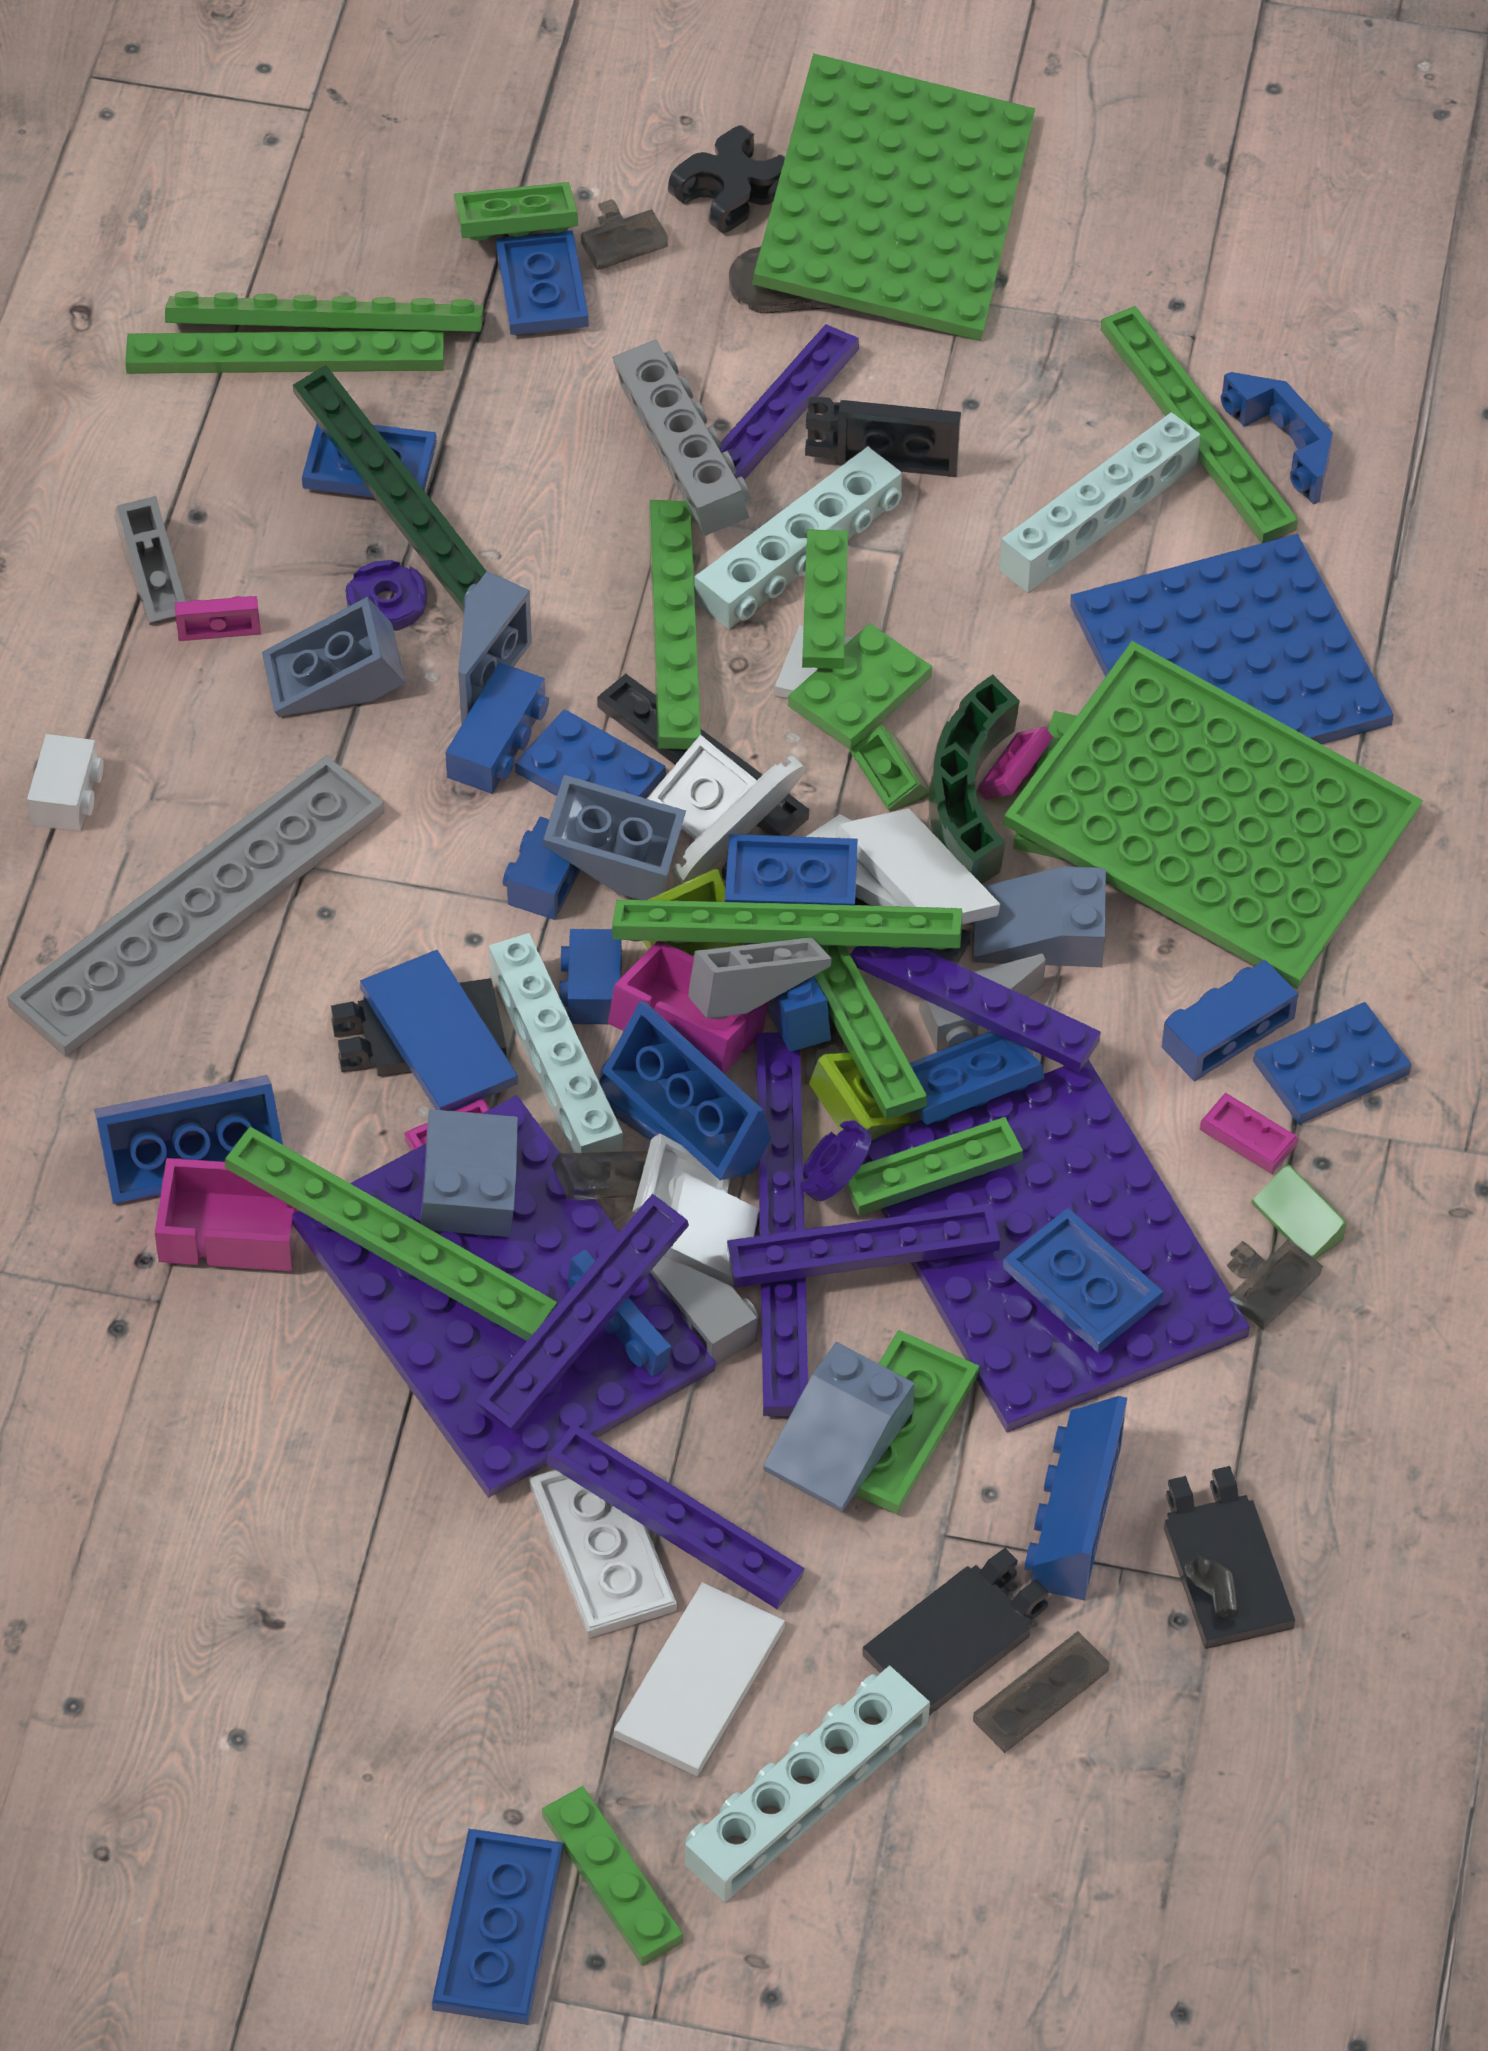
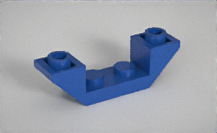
(1256, 397)

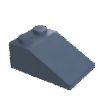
(493, 632)
(335, 662)
(614, 836)
(1048, 914)
(469, 1173)
(841, 1426)

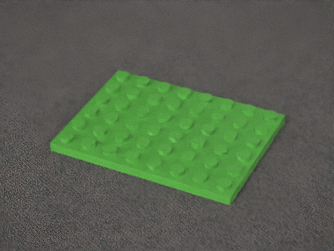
(895, 197)
(1213, 813)

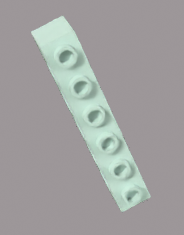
(1099, 502)
(777, 550)
(553, 1047)
(728, 1866)

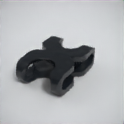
(728, 178)

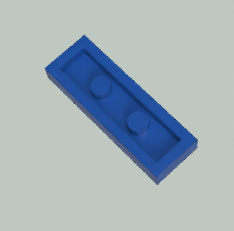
(641, 1340)

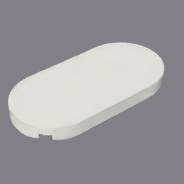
(739, 818)

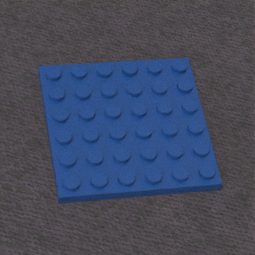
(1252, 628)

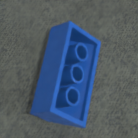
(688, 1095)
(180, 1125)
(1077, 1498)

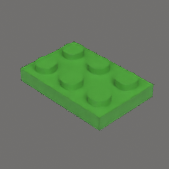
(516, 210)
(869, 688)

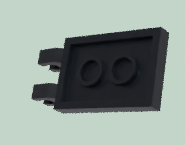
(903, 435)
(379, 1049)
(1235, 1538)
(959, 1630)

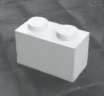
(64, 782)

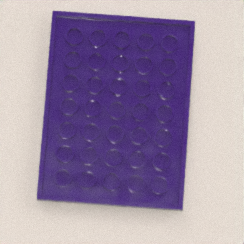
(1081, 1160)
(455, 1353)

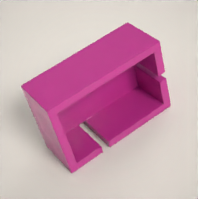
(663, 983)
(222, 1219)

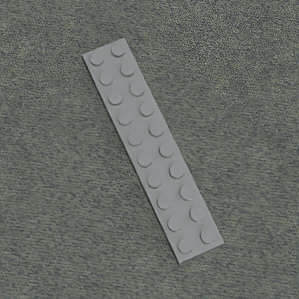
(195, 906)

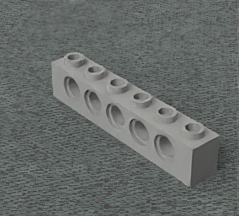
(681, 436)

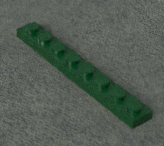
(390, 482)

